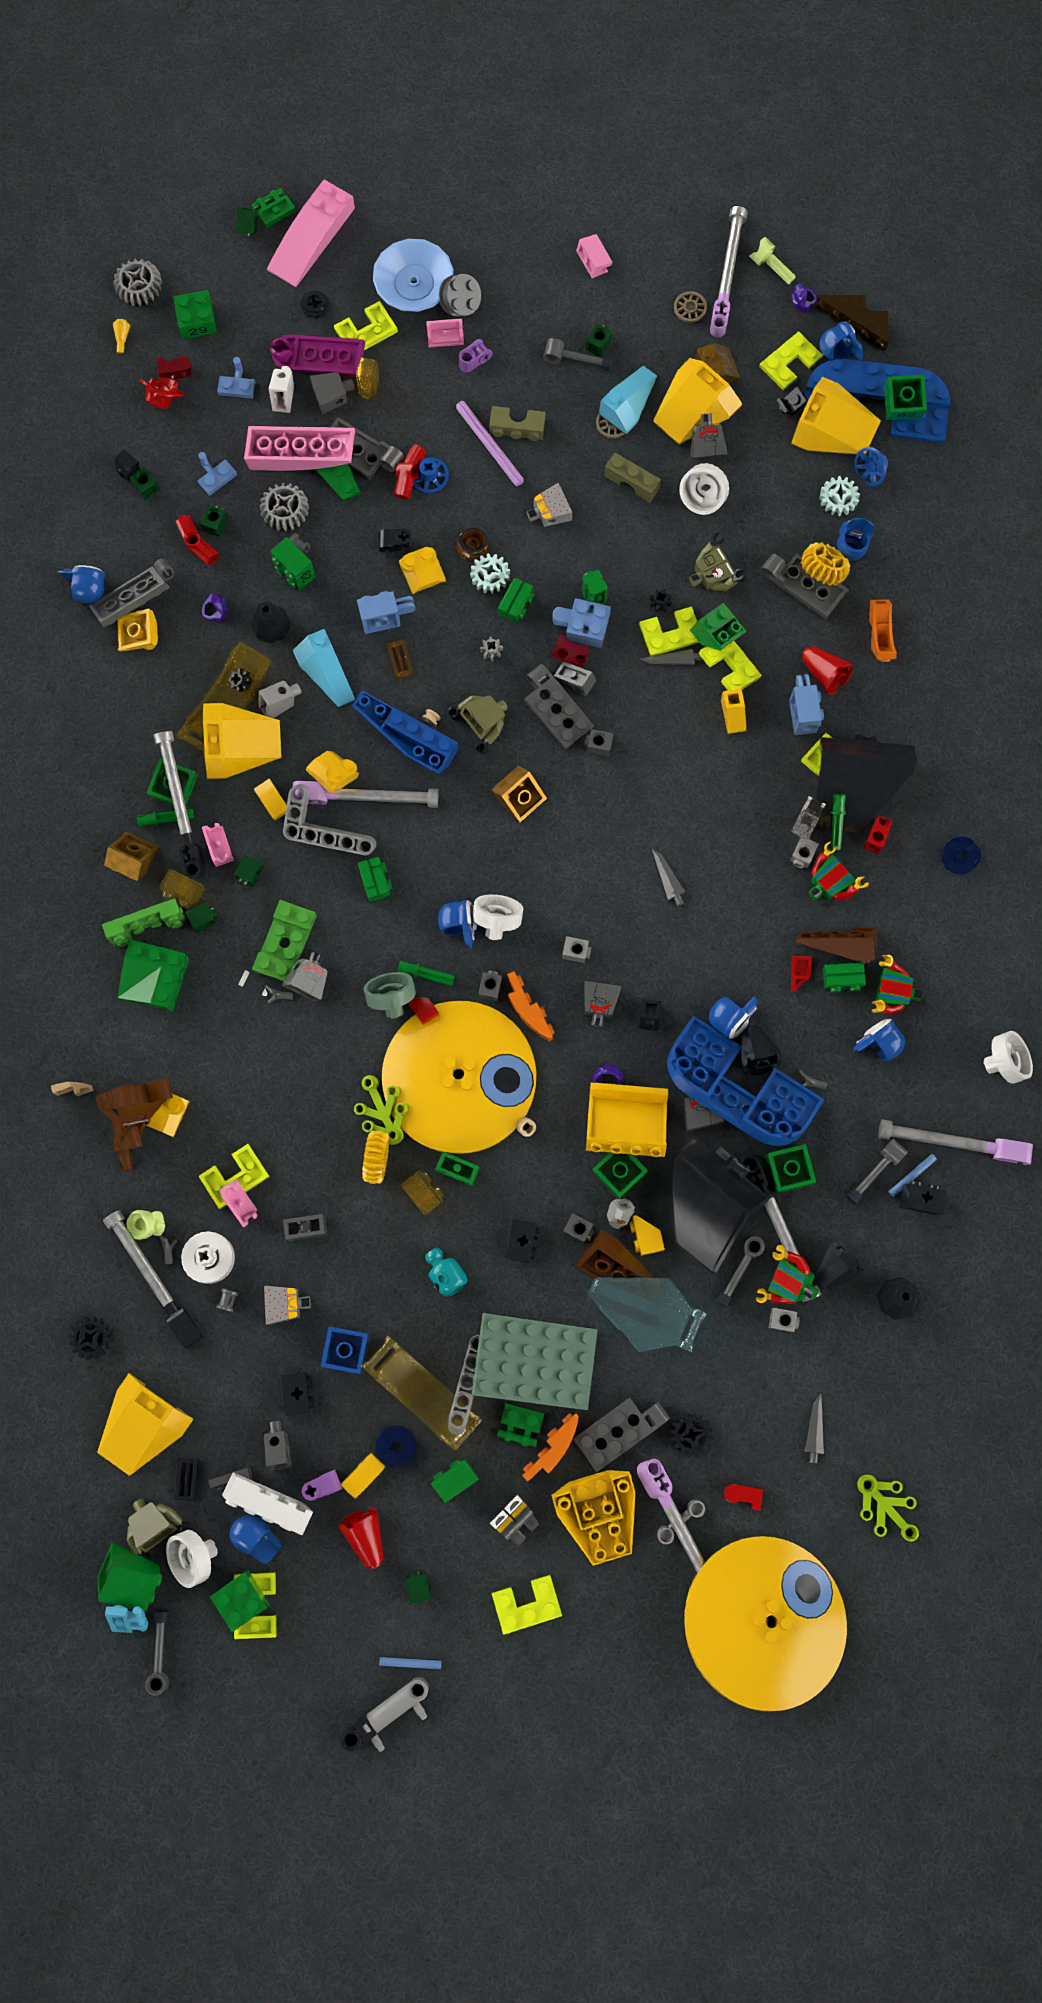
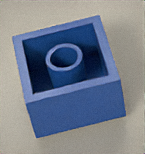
(345, 1350)

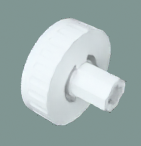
(712, 485)
(497, 914)
(1010, 1058)
(208, 1243)
(190, 1558)

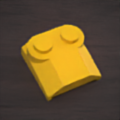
(422, 569)
(137, 631)
(332, 771)
(169, 1115)

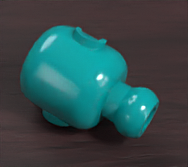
(446, 1273)

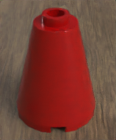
(827, 668)
(364, 1536)

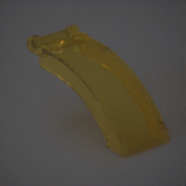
(221, 692)
(419, 1392)

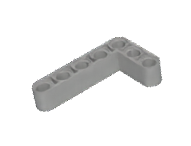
(320, 831)
(462, 1392)

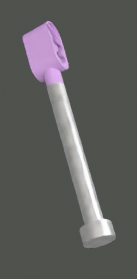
(737, 217)
(319, 795)
(1002, 1149)
(661, 1490)

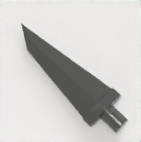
(685, 657)
(670, 882)
(815, 1433)

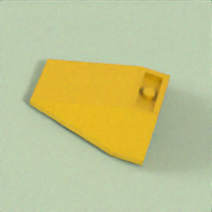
(692, 393)
(834, 421)
(238, 740)
(140, 1426)
(599, 1514)

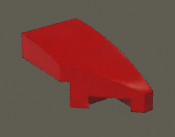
(800, 971)
(423, 1009)

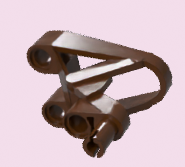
(135, 1107)

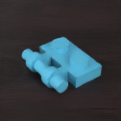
(126, 1621)

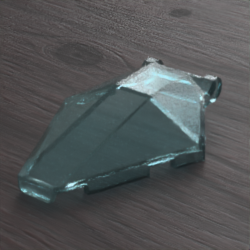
(647, 1311)

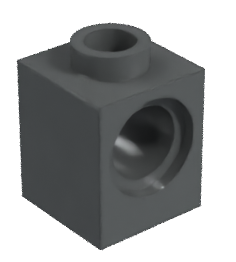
(605, 737)
(490, 994)
(573, 1221)

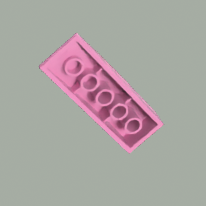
(311, 232)
(298, 447)

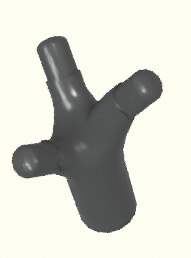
(278, 994)
(811, 1082)
(168, 1248)

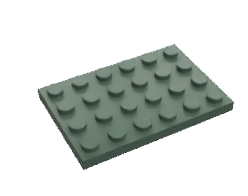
(534, 1362)

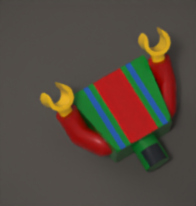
(832, 878)
(894, 988)
(791, 1280)

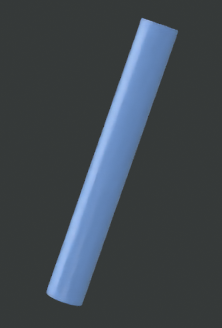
(912, 1175)
(410, 1663)

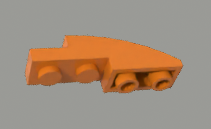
(531, 1014)
(559, 1441)

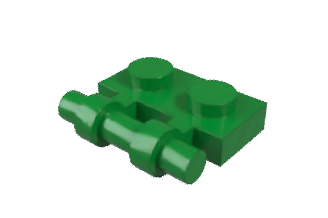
(274, 211)
(520, 1418)

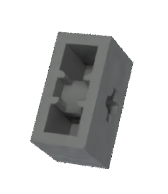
(305, 1227)

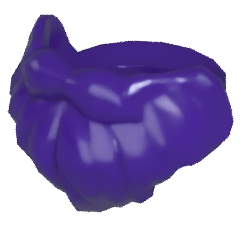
(799, 298)
(220, 605)
(607, 1069)

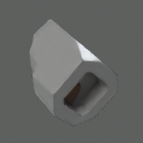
(620, 1212)

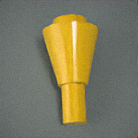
(121, 331)

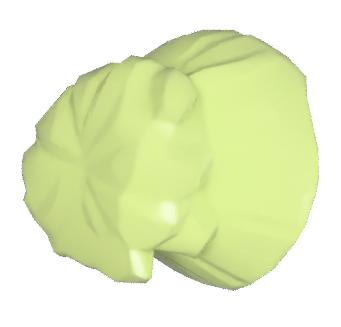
(145, 1224)

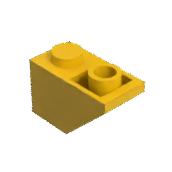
(734, 711)
(648, 1237)

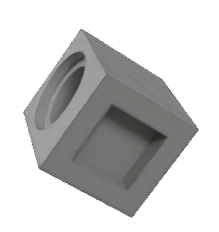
(804, 845)
(570, 943)
(774, 1322)

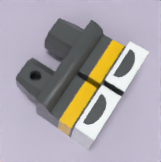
(521, 1513)

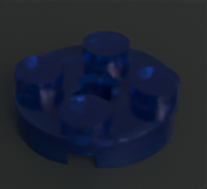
(968, 847)
(390, 1456)

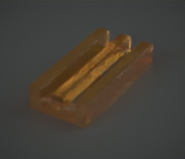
(403, 673)

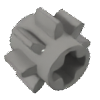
(491, 643)

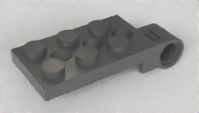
(386, 455)
(777, 572)
(543, 680)
(632, 1434)

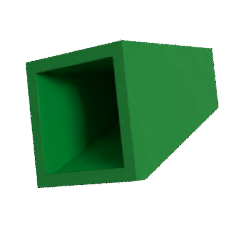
(127, 1579)

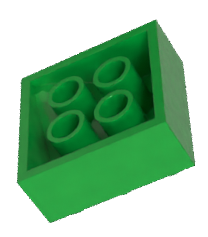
(152, 975)

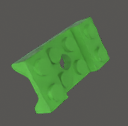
(289, 923)
(120, 929)

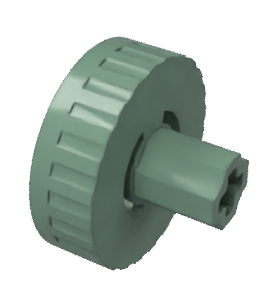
(390, 993)

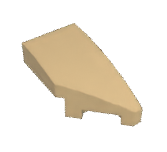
(79, 1088)

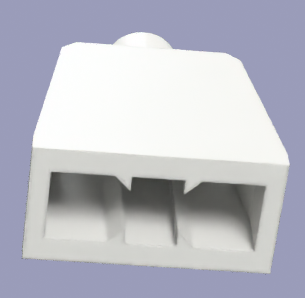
(281, 382)

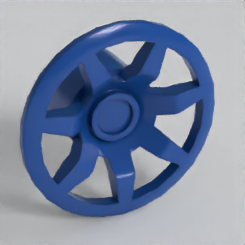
(873, 464)
(429, 473)

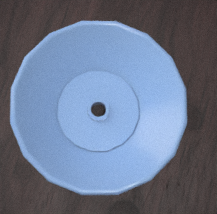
(410, 262)

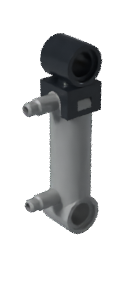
(371, 1723)

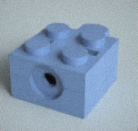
(383, 611)
(584, 622)
(805, 707)

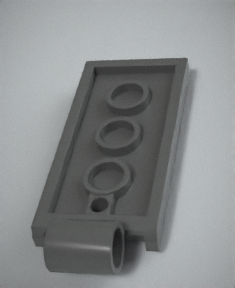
(133, 593)

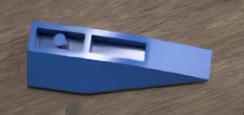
(407, 734)

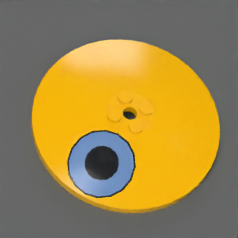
(468, 1111)
(729, 1629)

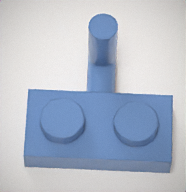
(236, 385)
(216, 476)

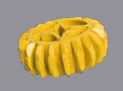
(825, 564)
(375, 1157)

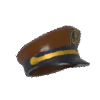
(472, 544)

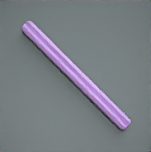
(489, 443)

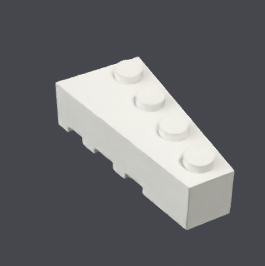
(267, 1503)

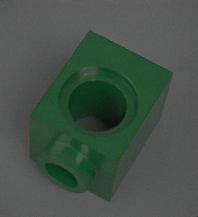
(247, 221)
(598, 346)
(146, 489)
(213, 527)
(248, 871)
(202, 917)
(418, 1587)

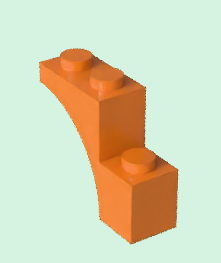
(882, 638)

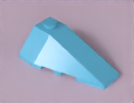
(627, 400)
(320, 662)

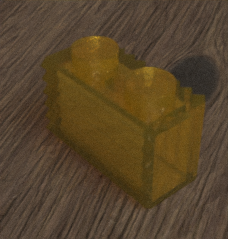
(368, 378)
(181, 888)
(422, 1193)

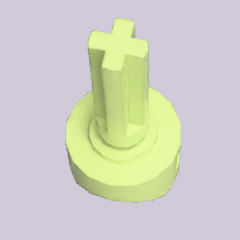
(765, 254)

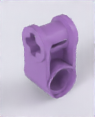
(476, 354)
(325, 1485)

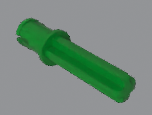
(157, 818)
(837, 823)
(425, 973)

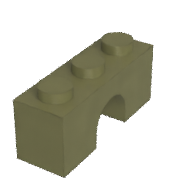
(503, 425)
(622, 470)

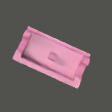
(593, 255)
(445, 333)
(217, 844)
(238, 1202)

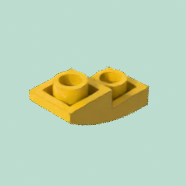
(271, 799)
(362, 1475)

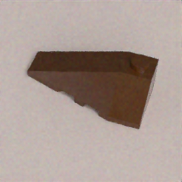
(855, 945)
(609, 1258)

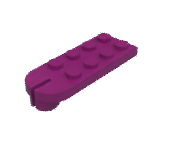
(318, 354)

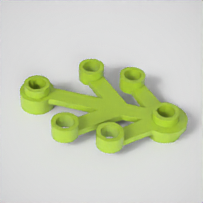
(384, 1111)
(885, 1504)

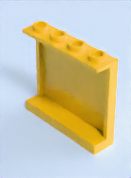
(627, 1119)

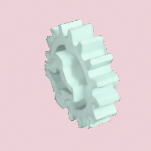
(831, 497)
(496, 577)

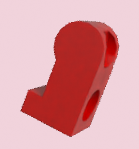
(878, 835)
(736, 1493)

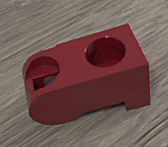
(174, 368)
(570, 651)

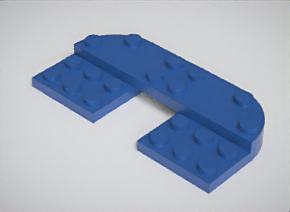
(868, 380)
(773, 1117)

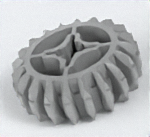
(139, 289)
(275, 516)

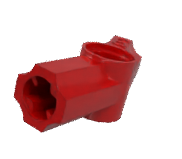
(408, 472)
(200, 548)

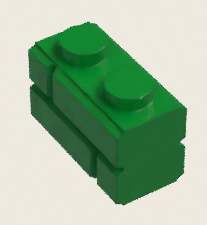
(594, 587)
(515, 600)
(374, 879)
(844, 976)
(457, 1169)

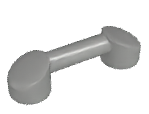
(694, 1508)

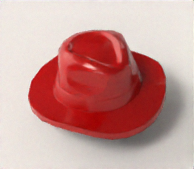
(161, 392)

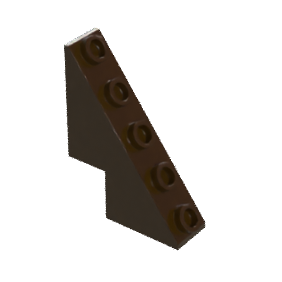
(852, 309)

